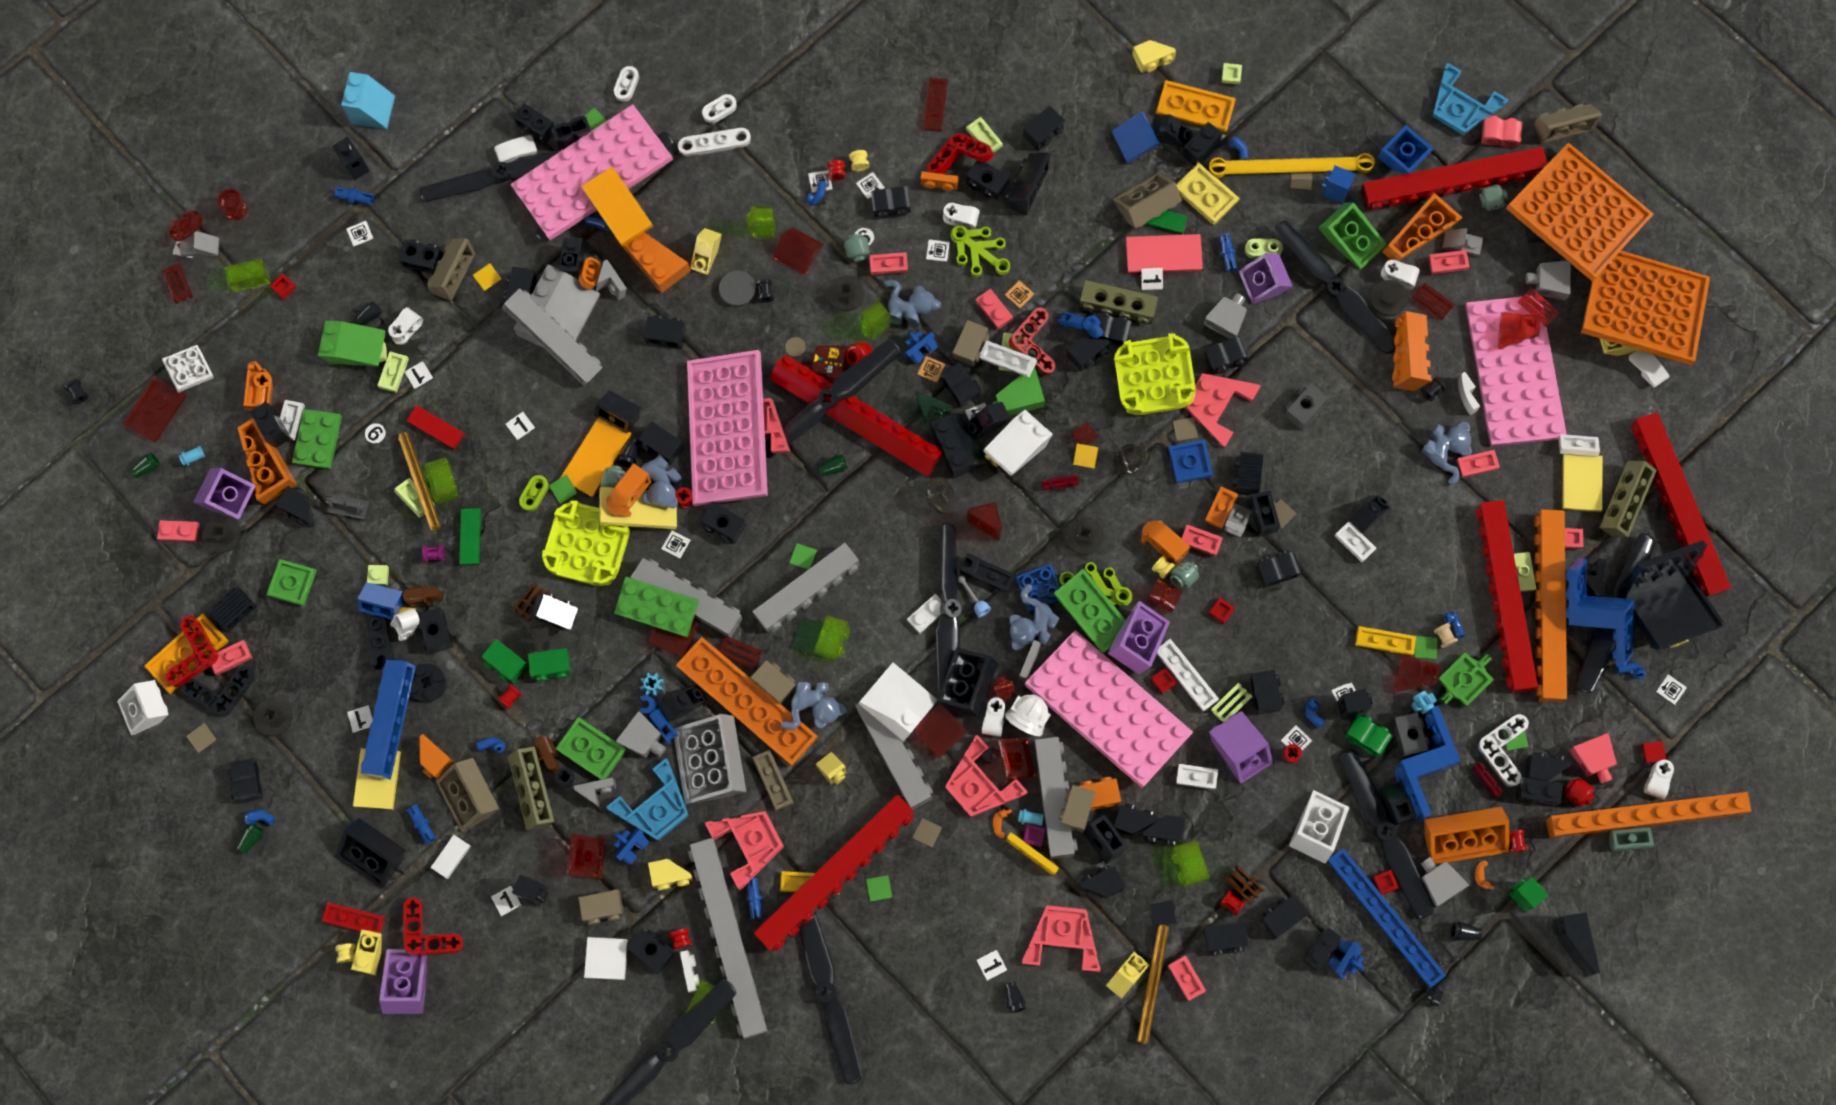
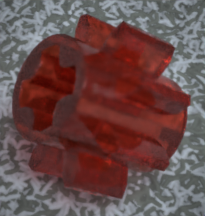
(1003, 688)

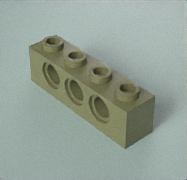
(1112, 294)
(1628, 498)
(530, 788)

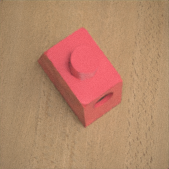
(1595, 757)

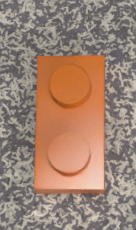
(936, 180)
(1221, 507)

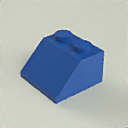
(1405, 151)

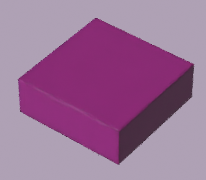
(1034, 835)

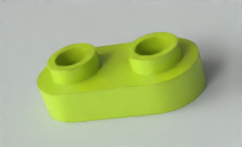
(533, 493)

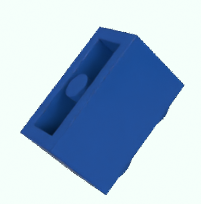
(1337, 184)
(380, 601)

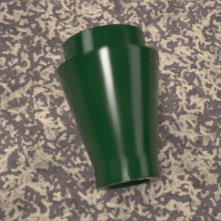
(145, 465)
(834, 465)
(250, 837)

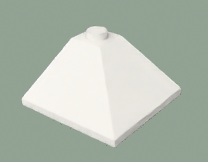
(898, 701)

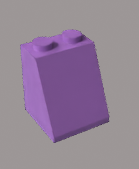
(224, 493)
(1241, 746)

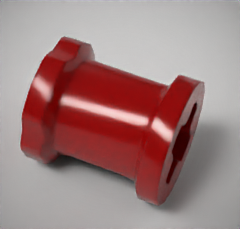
(680, 493)
(509, 696)
(1292, 747)
(1517, 841)
(1232, 903)

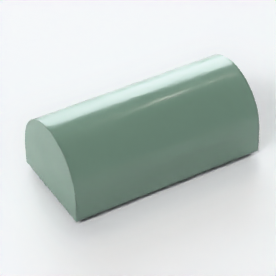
(1631, 839)

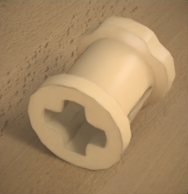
(1445, 635)

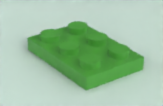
(317, 439)
(591, 749)

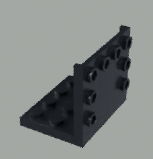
(1669, 599)

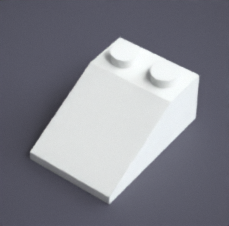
(1018, 442)
(1319, 827)

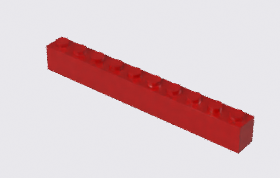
(1453, 178)
(859, 417)
(1679, 501)
(1506, 596)
(834, 874)

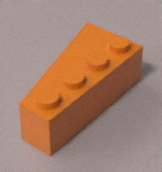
(1427, 224)
(656, 261)
(1410, 352)
(265, 464)

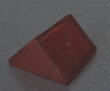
(797, 250)
(986, 519)
(1015, 759)
(586, 857)

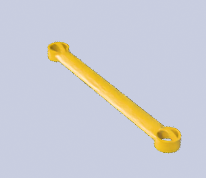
(1291, 165)

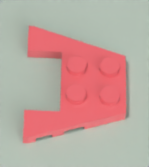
(1212, 398)
(773, 427)
(974, 789)
(756, 838)
(1065, 929)

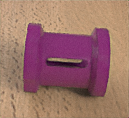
(433, 553)

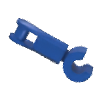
(1088, 324)
(658, 718)

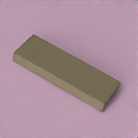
(772, 780)

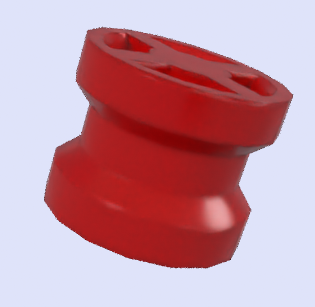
(836, 170)
(680, 938)

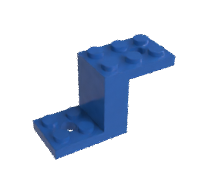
(1600, 612)
(1427, 763)

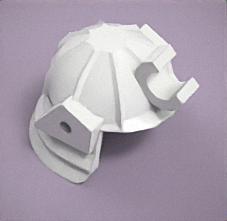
(1029, 714)

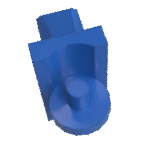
(913, 352)
(635, 838)
(1349, 961)

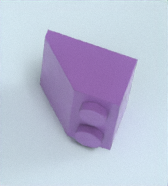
(1265, 277)

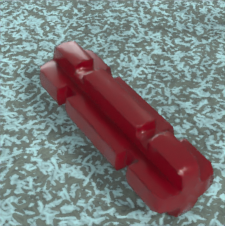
(1059, 482)
(1487, 780)

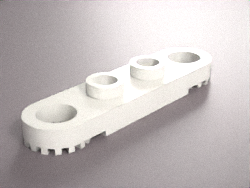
(714, 142)

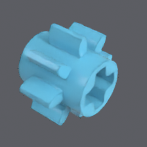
(646, 686)
(1423, 702)

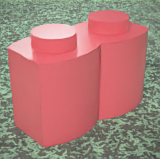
(1501, 132)

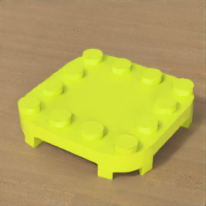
(1155, 375)
(582, 547)

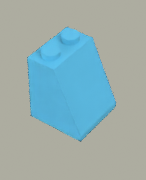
(367, 101)

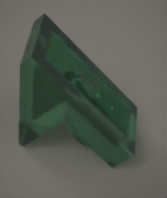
(928, 404)

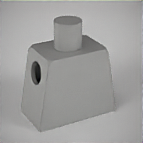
(1551, 279)
(1227, 316)
(641, 737)
(1441, 882)

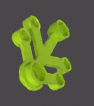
(978, 248)
(1114, 594)

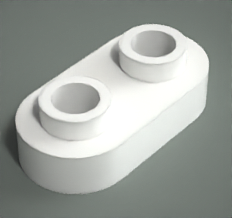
(626, 85)
(717, 107)

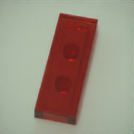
(935, 104)

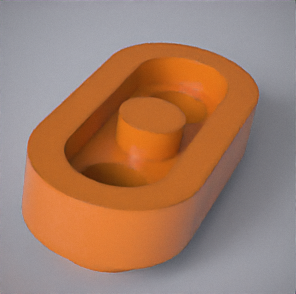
(589, 273)

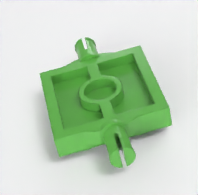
(1465, 679)

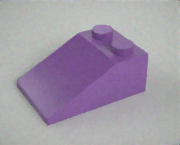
(1139, 638)
(403, 983)

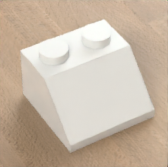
(142, 706)

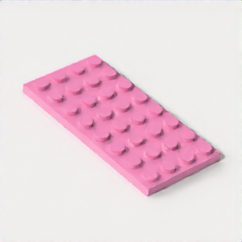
(554, 188)
(1514, 382)
(727, 428)
(1108, 708)

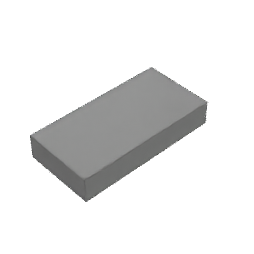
(1030, 661)

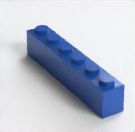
(388, 719)

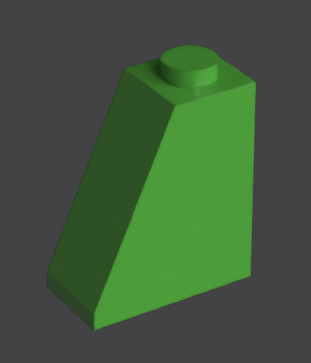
(1022, 394)

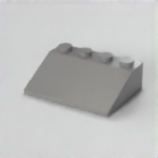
(563, 300)
(709, 759)

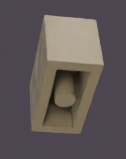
(970, 343)
(774, 682)
(1077, 808)
(601, 906)

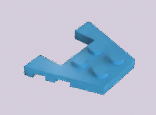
(1459, 109)
(660, 811)

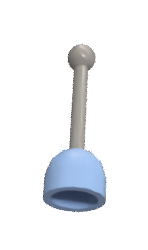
(981, 607)

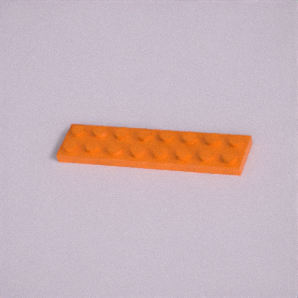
(745, 700)

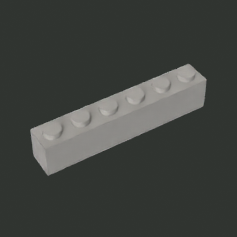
(552, 337)
(806, 588)
(709, 610)
(898, 761)
(1053, 794)

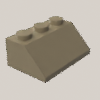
(1566, 123)
(1147, 199)
(451, 268)
(467, 794)

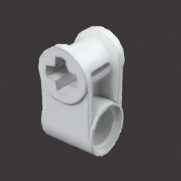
(963, 215)
(1401, 273)
(405, 326)
(405, 623)
(993, 720)
(1658, 783)

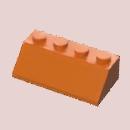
(1467, 835)

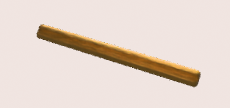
(419, 481)
(1153, 983)

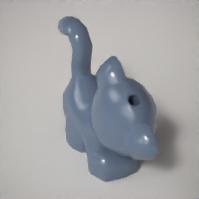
(919, 303)
(1456, 440)
(661, 491)
(1024, 630)
(823, 708)

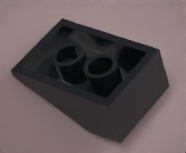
(1576, 938)

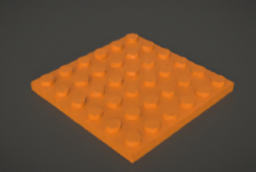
(1580, 211)
(1648, 307)

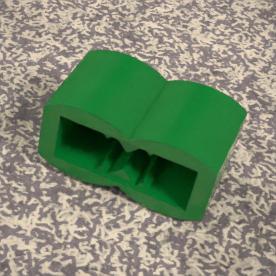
(1368, 735)

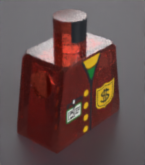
(827, 361)

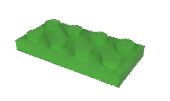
(656, 606)
(1090, 609)

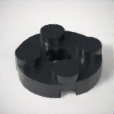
(437, 680)

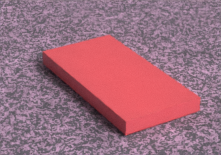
(1168, 252)

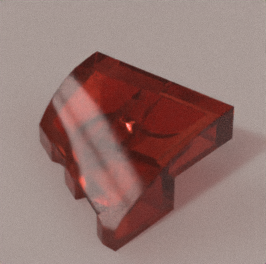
(1517, 327)
(1415, 673)

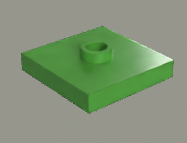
(291, 582)

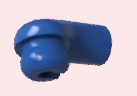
(1237, 143)
(820, 192)
(1454, 621)
(1633, 669)
(1311, 712)
(492, 743)
(257, 815)

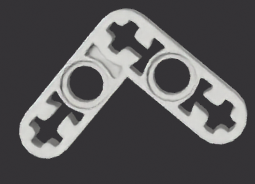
(1497, 743)

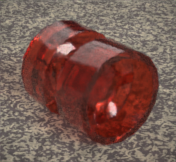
(232, 204)
(1165, 596)

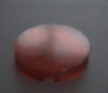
(186, 226)

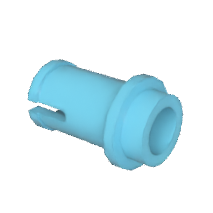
(191, 456)
(1030, 817)

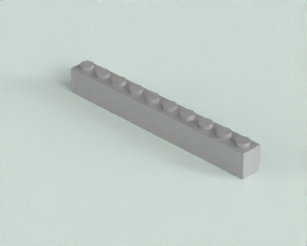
(728, 938)

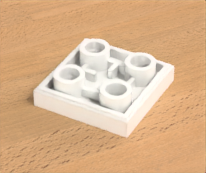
(187, 368)
(606, 958)

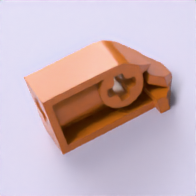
(254, 392)
(628, 491)
(1165, 541)

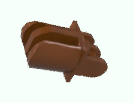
(422, 595)
(529, 599)
(546, 753)
(1253, 894)

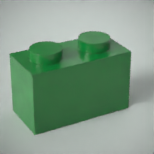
(504, 661)
(549, 664)
(1527, 894)

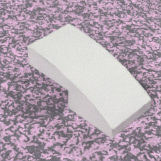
(515, 148)
(1649, 366)
(1465, 389)

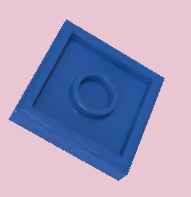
(1190, 461)

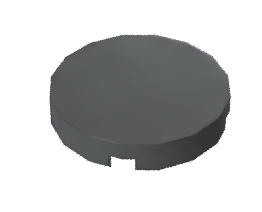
(737, 288)

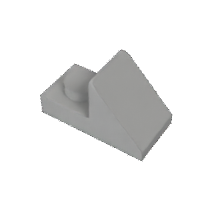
(1459, 240)
(199, 245)
(609, 278)
(1237, 520)
(590, 790)

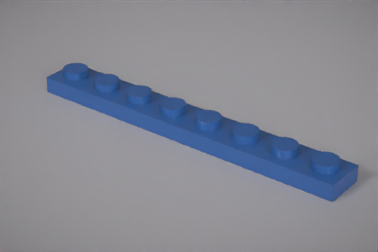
(1386, 918)

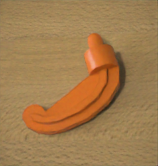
(997, 822)
(1480, 877)

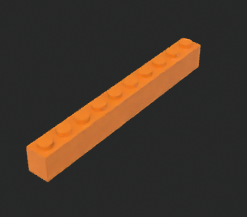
(1551, 606)
(1648, 815)

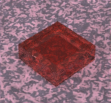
(1085, 434)

